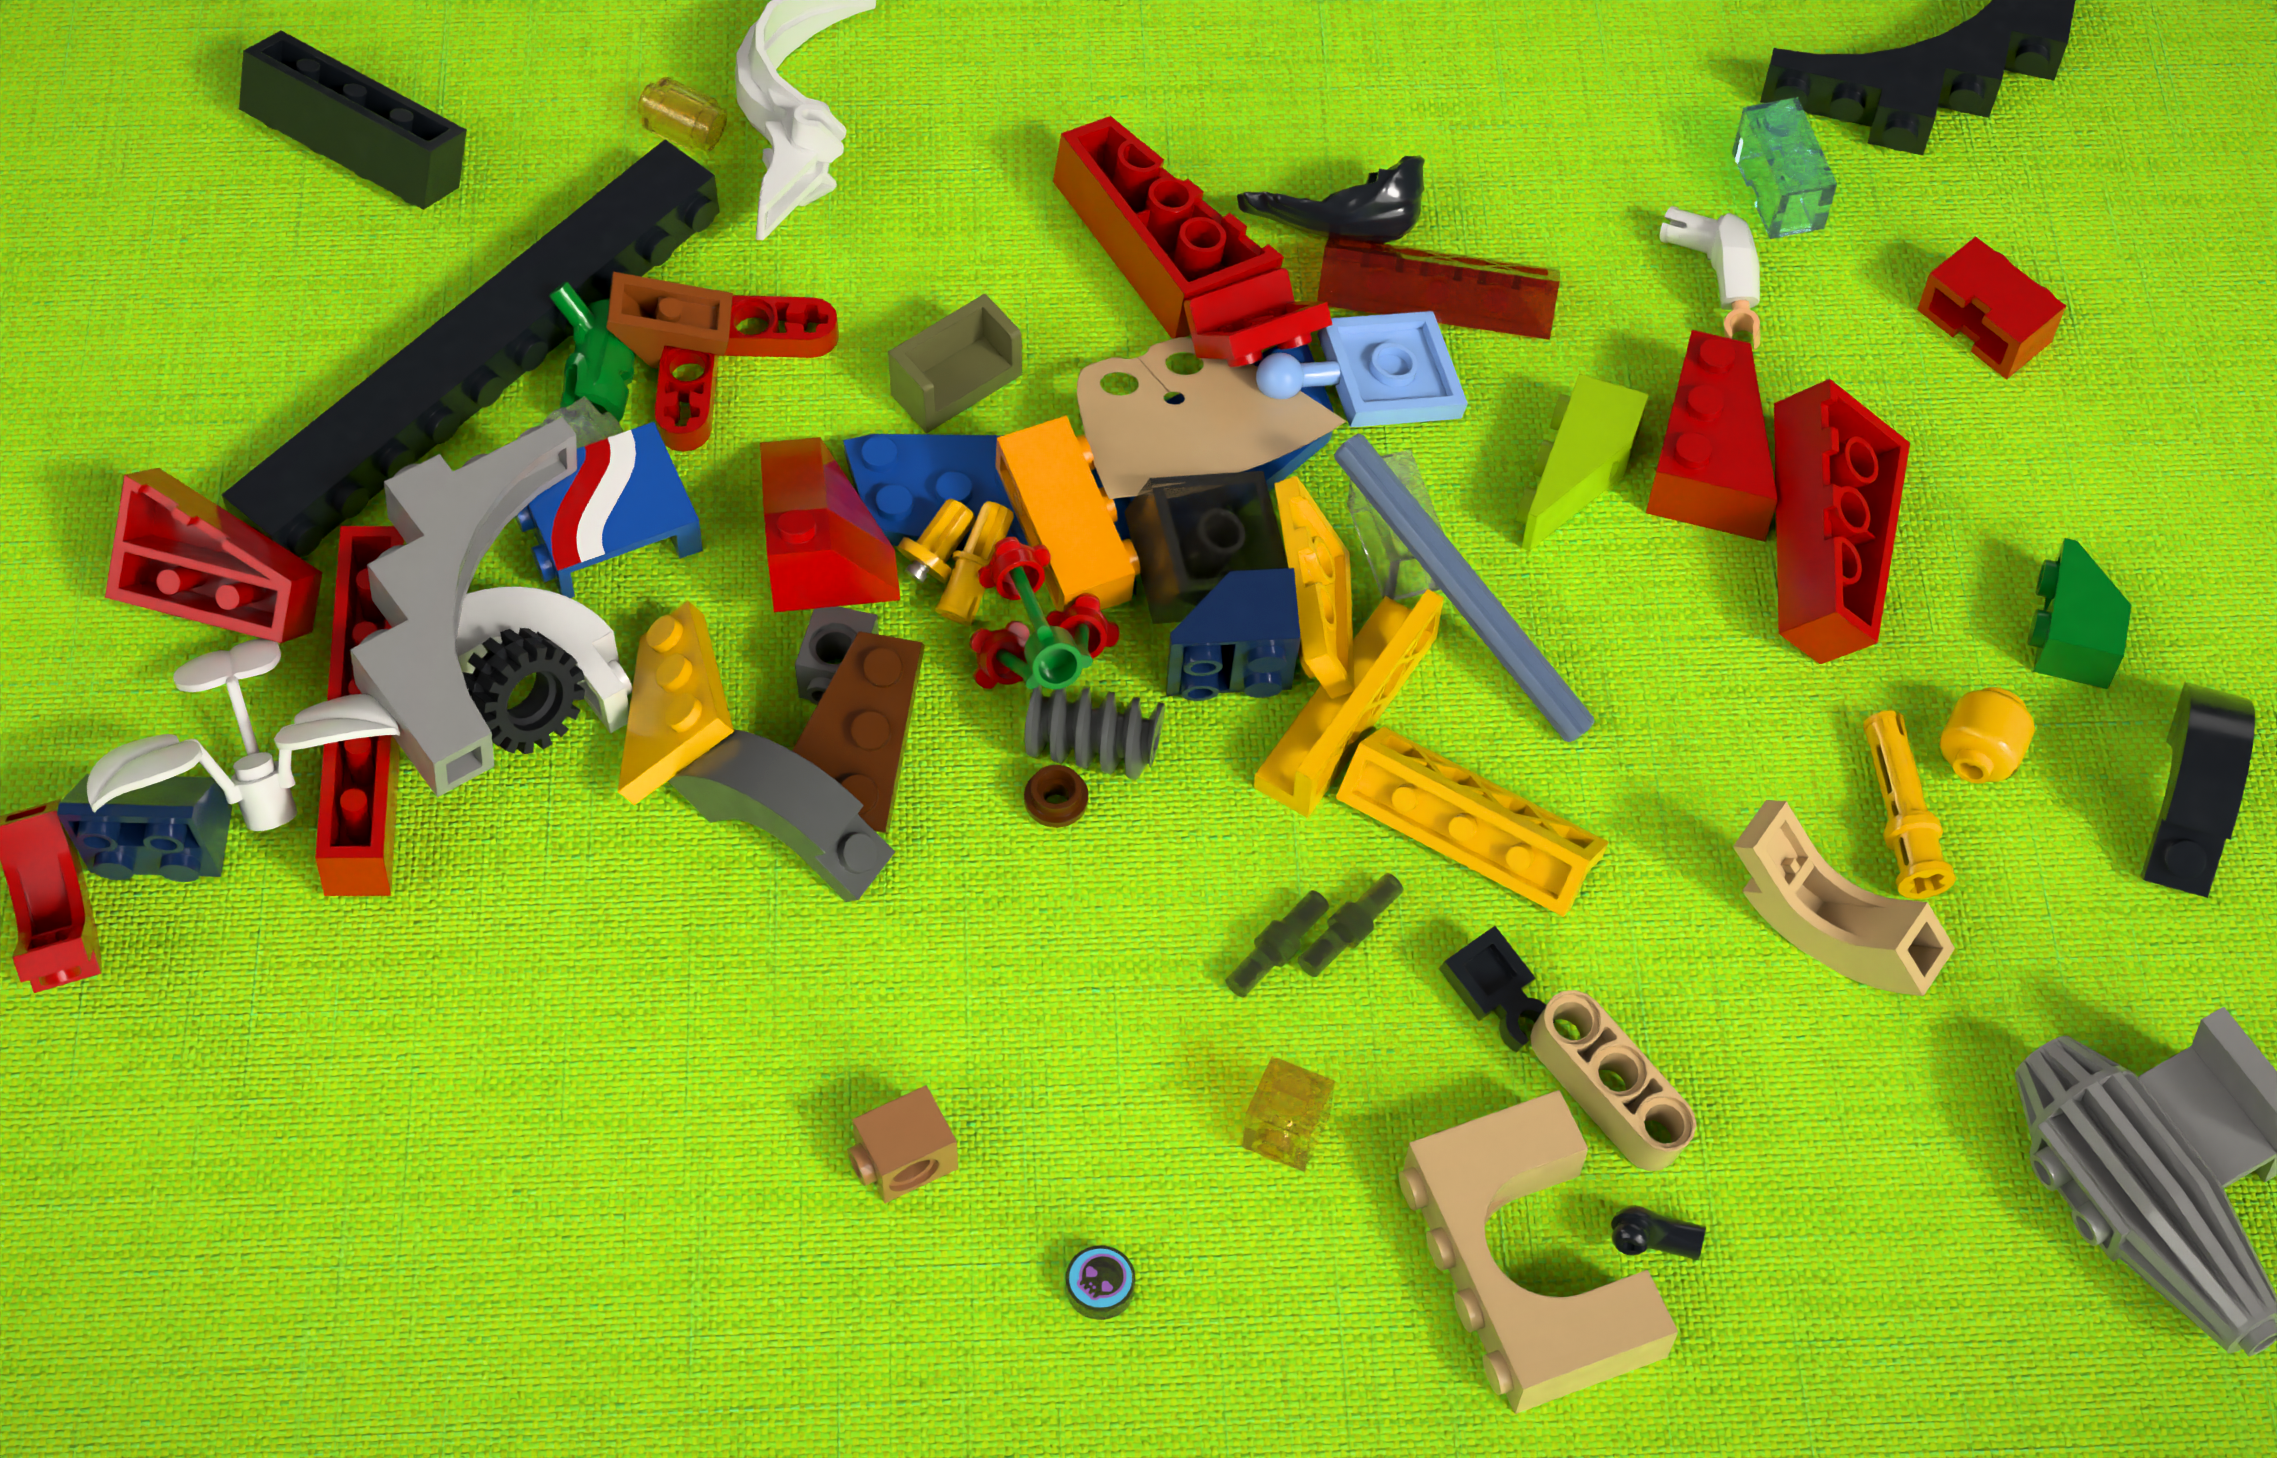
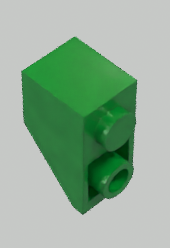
(2082, 622)

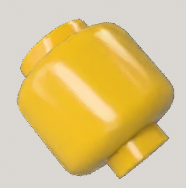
(1987, 733)

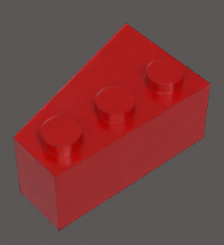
(1716, 444)
(205, 564)

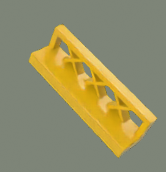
(1330, 729)
(1470, 819)

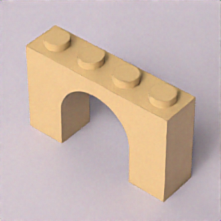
(1532, 1341)

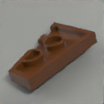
(865, 722)

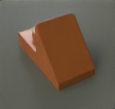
(661, 313)

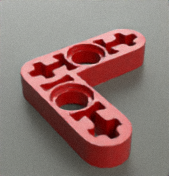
(768, 343)

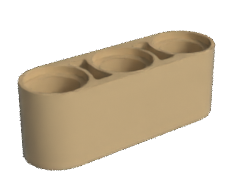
(1608, 1048)

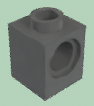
(828, 638)

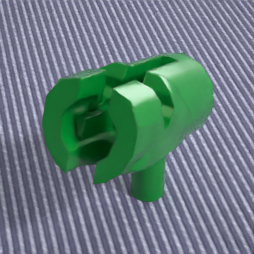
(600, 361)

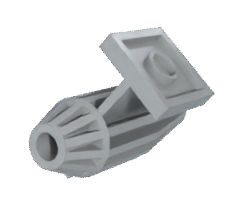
(2151, 1166)

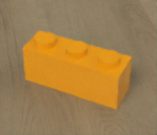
(1063, 508)

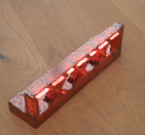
(1453, 286)

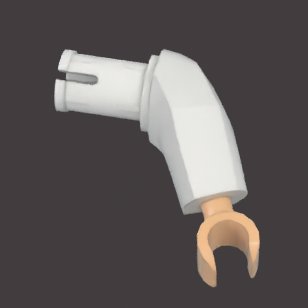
(1732, 255)

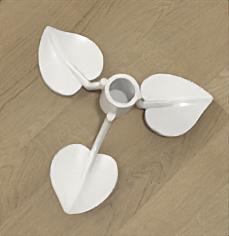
(259, 781)

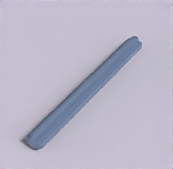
(1464, 588)

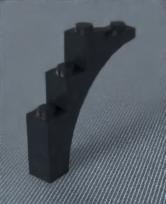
(1904, 86)

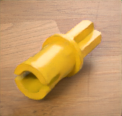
(964, 592)

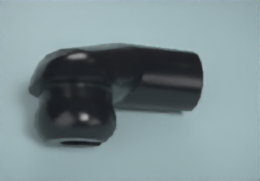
(1642, 1228)

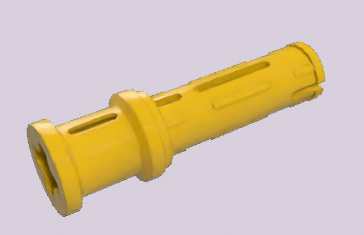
(1911, 828)

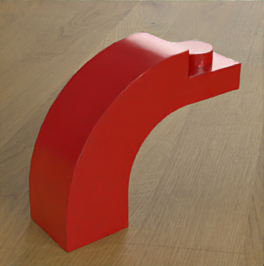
(49, 899)

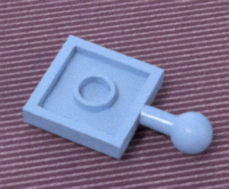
(1382, 369)

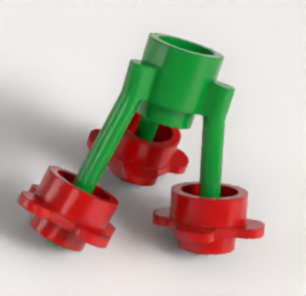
(1061, 641)

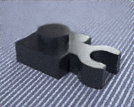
(1492, 979)

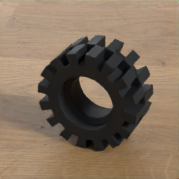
(547, 702)

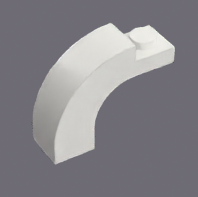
(564, 623)

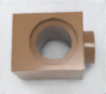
(903, 1145)

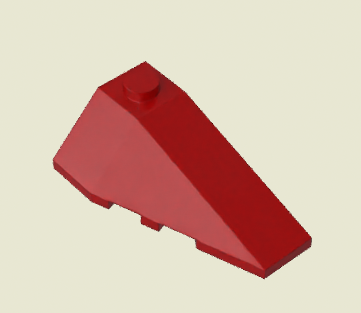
(820, 532)

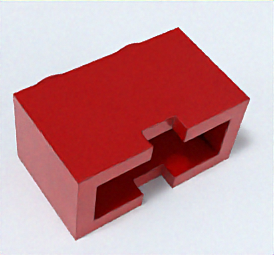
(1992, 306)

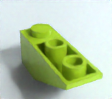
(1588, 455)

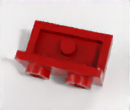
(1252, 316)

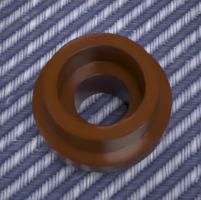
(1056, 781)

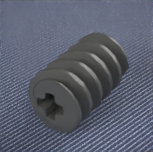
(1092, 731)

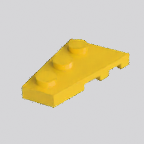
(1322, 588)
(674, 704)

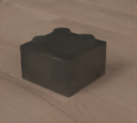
(1197, 532)

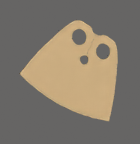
(1216, 430)

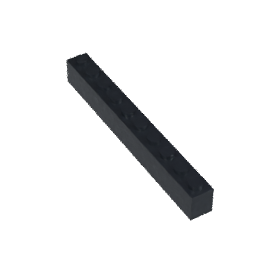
(471, 353)

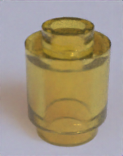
(682, 115)

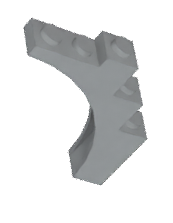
(421, 591)

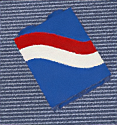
(612, 504)

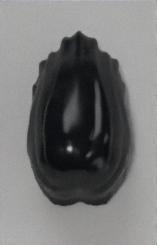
(1369, 212)

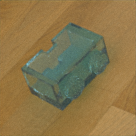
(1784, 167)

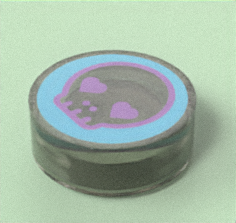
(1100, 1282)

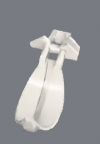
(799, 128)

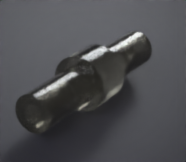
(1350, 924)
(1277, 943)

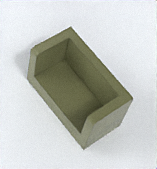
(955, 363)

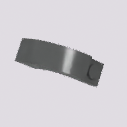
(793, 801)

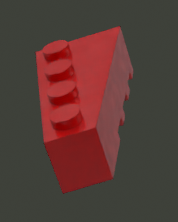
(1152, 222)
(1834, 519)

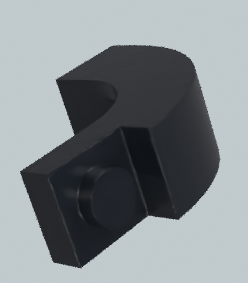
(2204, 788)

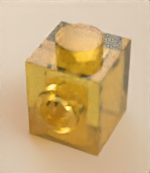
(1288, 1114)

